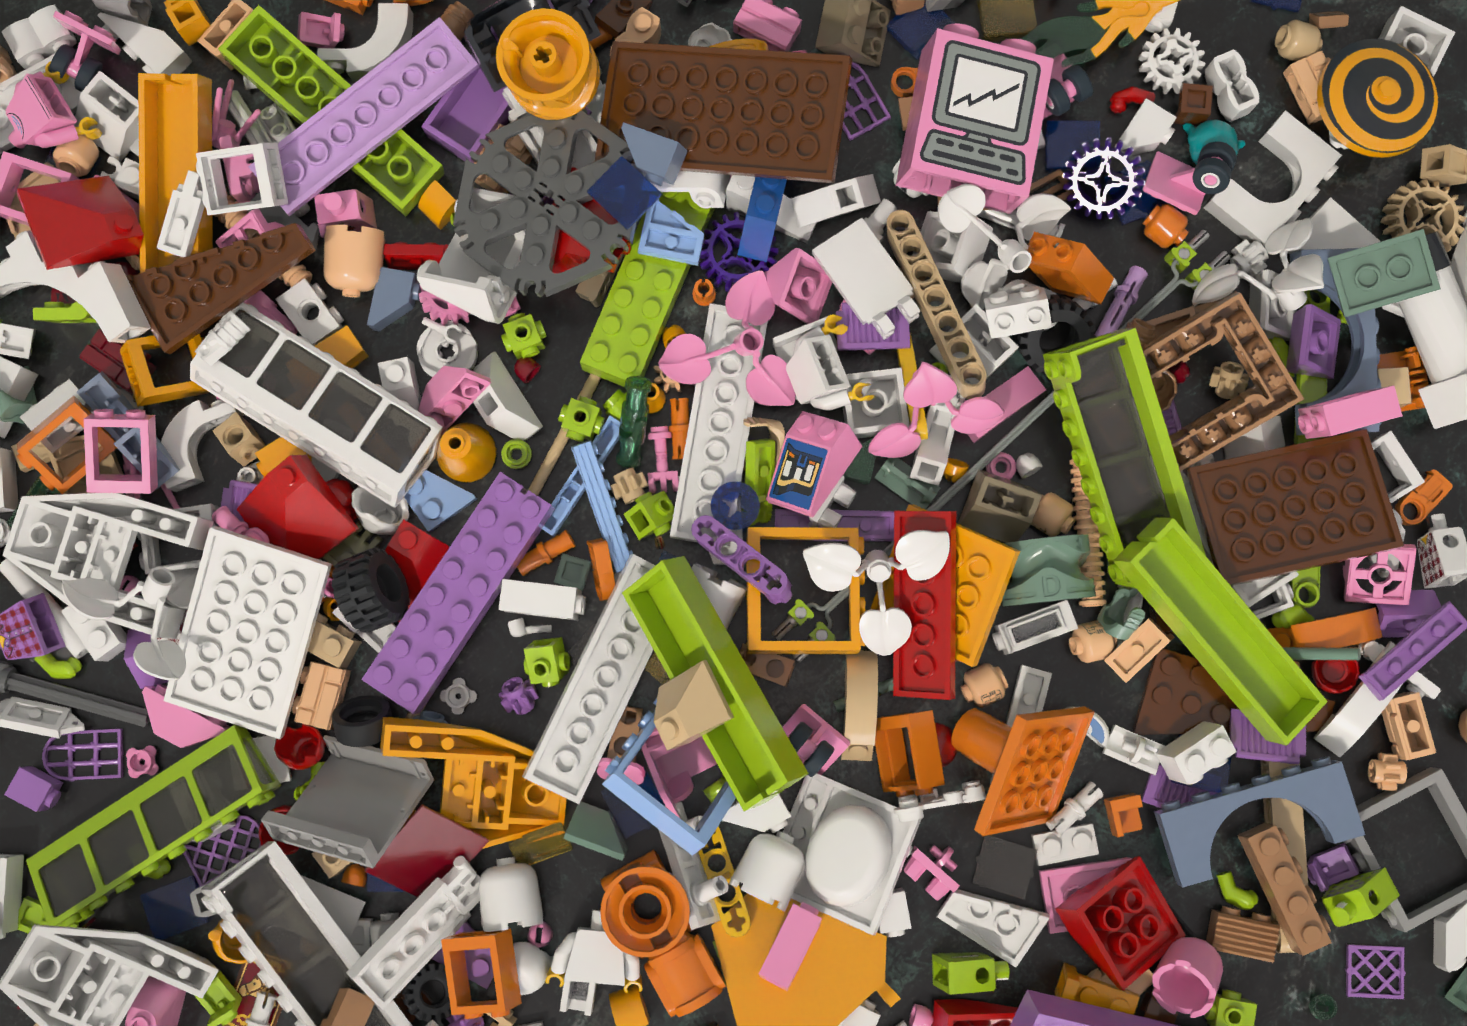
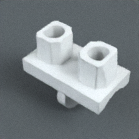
(826, 517)
(1133, 749)

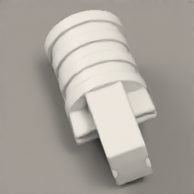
(222, 338)

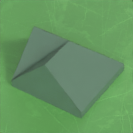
(596, 831)

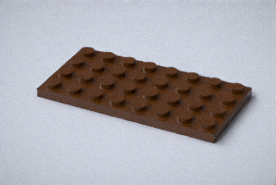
(732, 107)

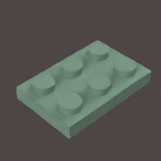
(1384, 273)

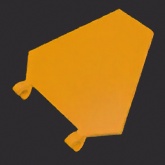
(829, 985)

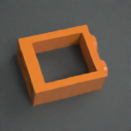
(1069, 268)
(28, 458)
(893, 758)
(503, 970)

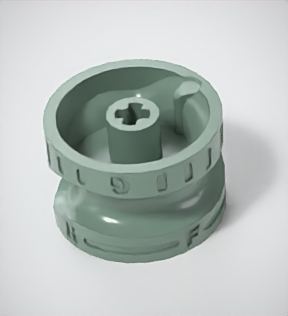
(1049, 570)

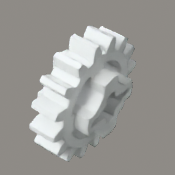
(1178, 50)

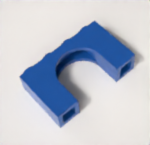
(761, 218)

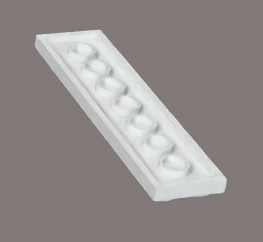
(716, 428)
(593, 695)

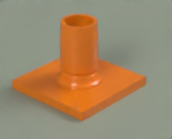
(1027, 762)

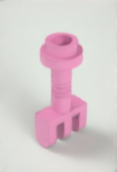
(663, 474)

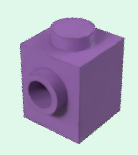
(34, 789)

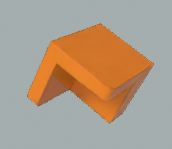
(1124, 813)

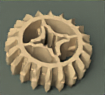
(1407, 199)

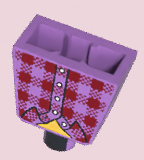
(29, 629)

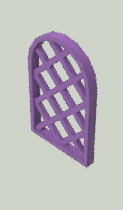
(193, 863)

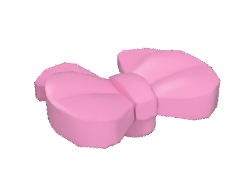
(634, 770)

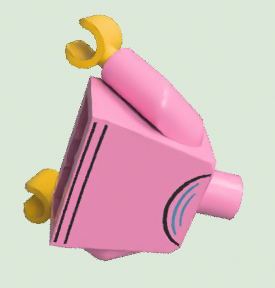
(42, 114)

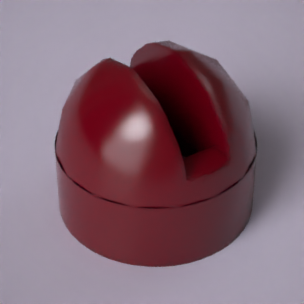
(526, 369)
(1180, 371)

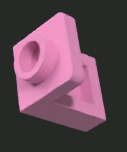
(320, 30)

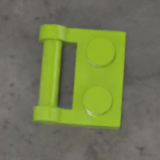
(62, 313)

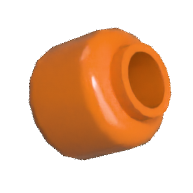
(1166, 226)

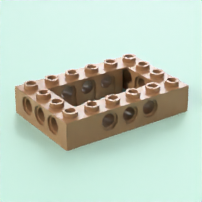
(1272, 389)

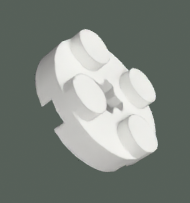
(432, 358)

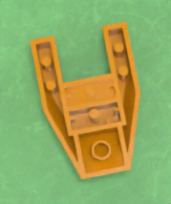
(480, 777)

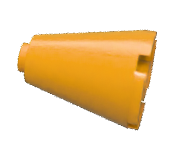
(466, 452)

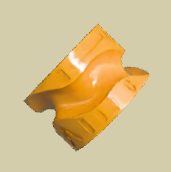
(548, 64)

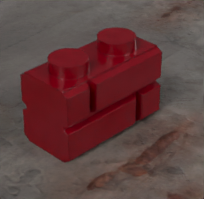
(106, 357)

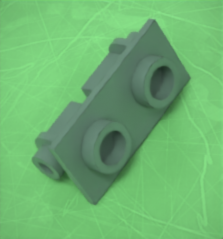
(896, 476)

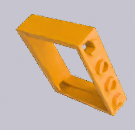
(856, 603)

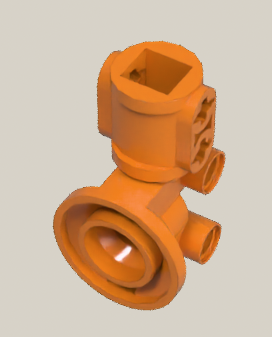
(677, 961)

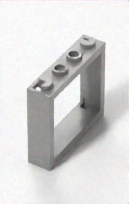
(1454, 815)

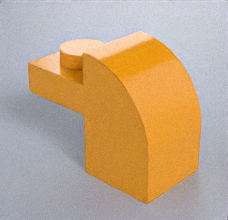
(188, 19)

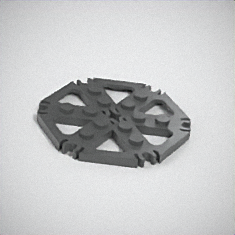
(535, 217)

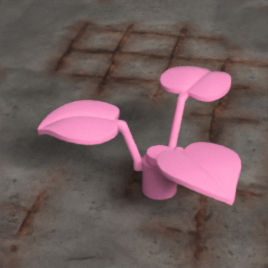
(752, 303)
(929, 387)

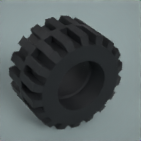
(1061, 310)
(370, 590)

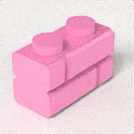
(768, 23)

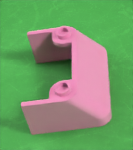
(675, 767)

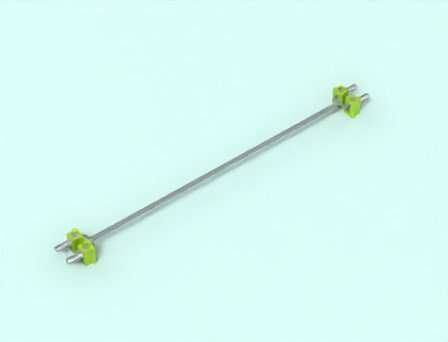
(1179, 260)

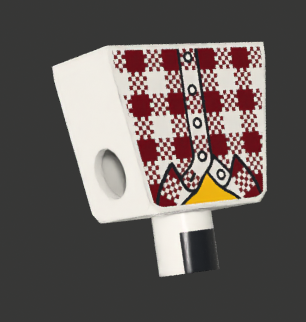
(1442, 553)

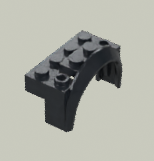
(500, 15)

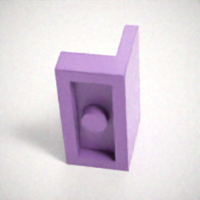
(1403, 619)

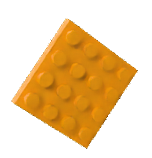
(981, 581)

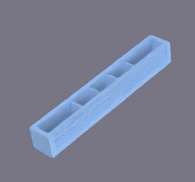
(574, 486)
(601, 503)

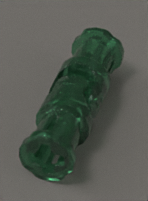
(633, 421)

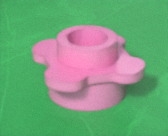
(134, 765)

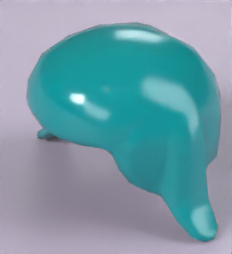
(1210, 132)

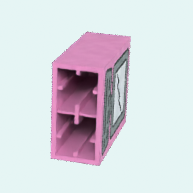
(975, 117)

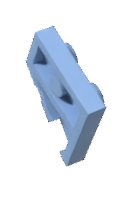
(670, 236)
(436, 500)

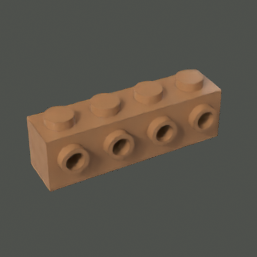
(1284, 888)

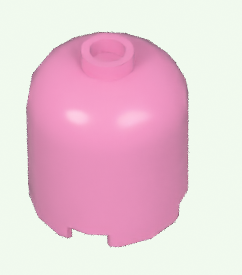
(1188, 977)

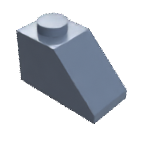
(654, 154)
(392, 297)

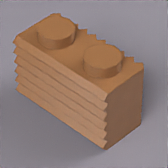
(1243, 935)

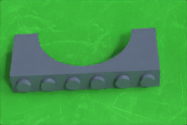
(1365, 355)
(1191, 826)

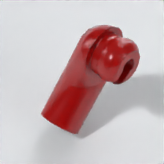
(1128, 95)

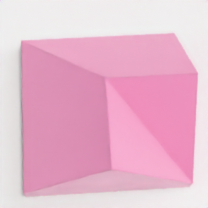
(799, 285)

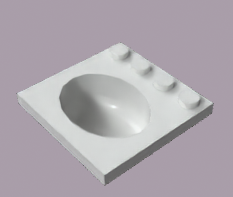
(849, 851)

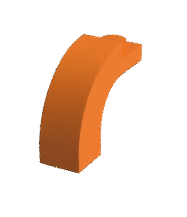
(1332, 631)

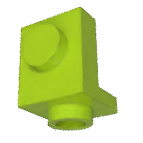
(220, 1001)

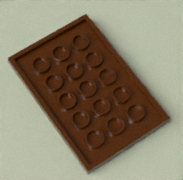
(1294, 508)

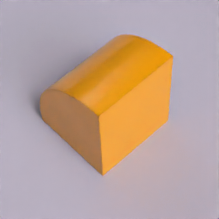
(437, 204)
(629, 1007)

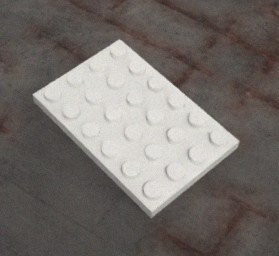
(248, 631)

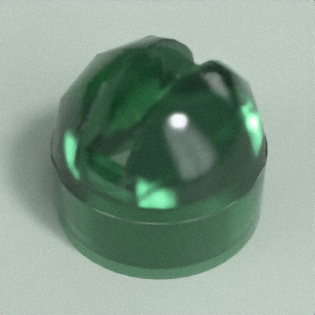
(1326, 1001)

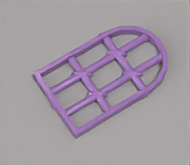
(865, 105)
(95, 761)

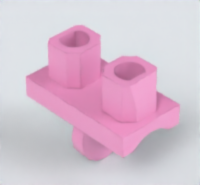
(941, 883)

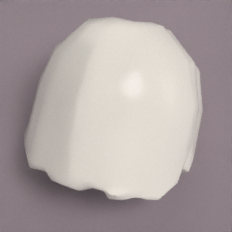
(376, 514)

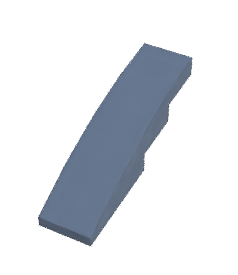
(103, 394)

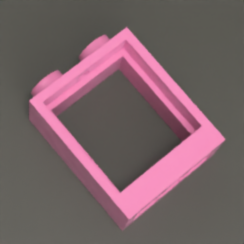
(10, 175)
(1349, 412)
(119, 483)
(791, 945)

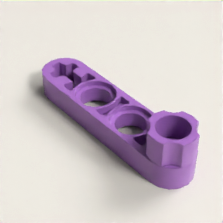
(738, 559)

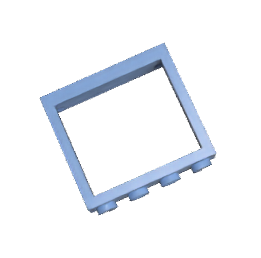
(652, 810)

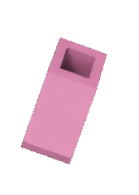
(451, 394)
(177, 723)

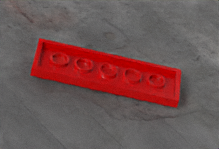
(927, 659)

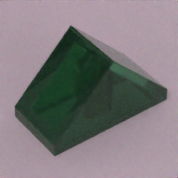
(862, 466)

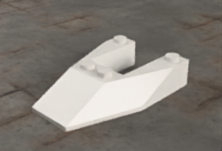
(93, 538)
(95, 974)

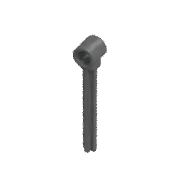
(70, 697)

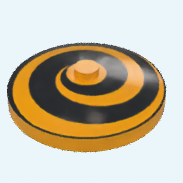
(1377, 98)

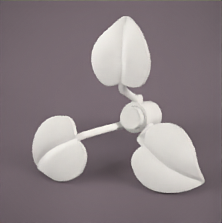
(1036, 214)
(1288, 286)
(835, 563)
(97, 600)

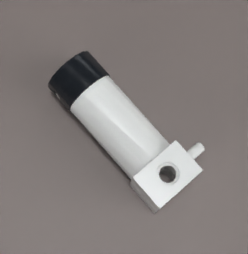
(1440, 335)

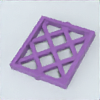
(1350, 970)

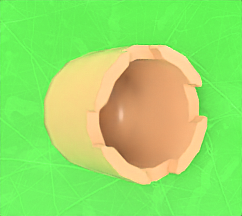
(353, 258)

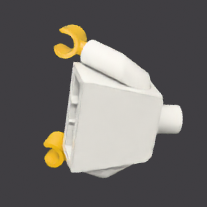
(818, 372)
(594, 959)

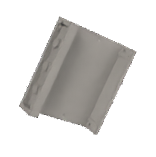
(353, 804)

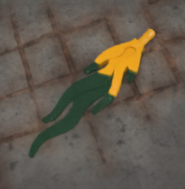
(1095, 32)

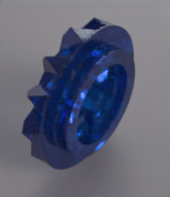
(730, 492)

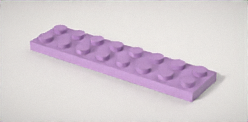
(371, 112)

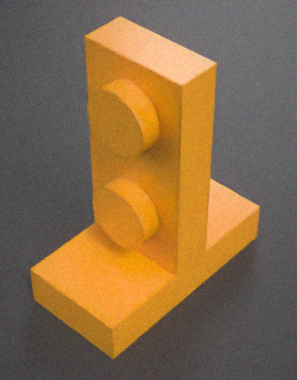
(1091, 991)

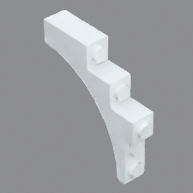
(96, 286)

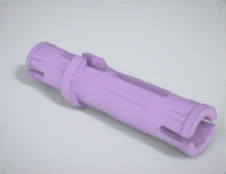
(1121, 303)

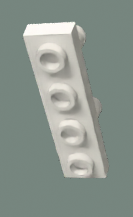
(691, 875)

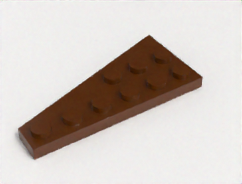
(204, 287)
(1184, 695)

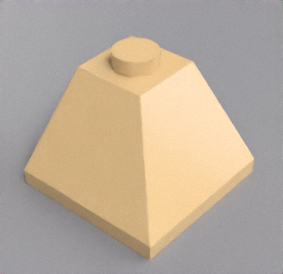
(690, 706)

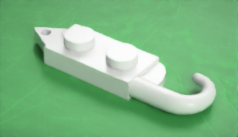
(38, 717)

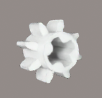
(1249, 257)

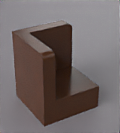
(1194, 104)
(1151, 1009)

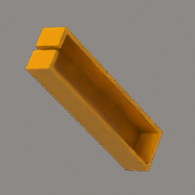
(172, 129)

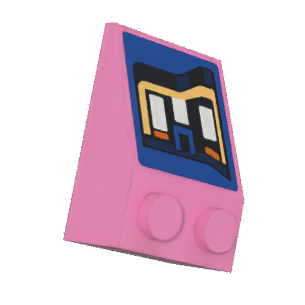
(811, 463)

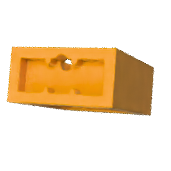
(140, 376)

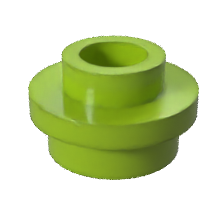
(507, 451)

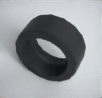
(349, 713)

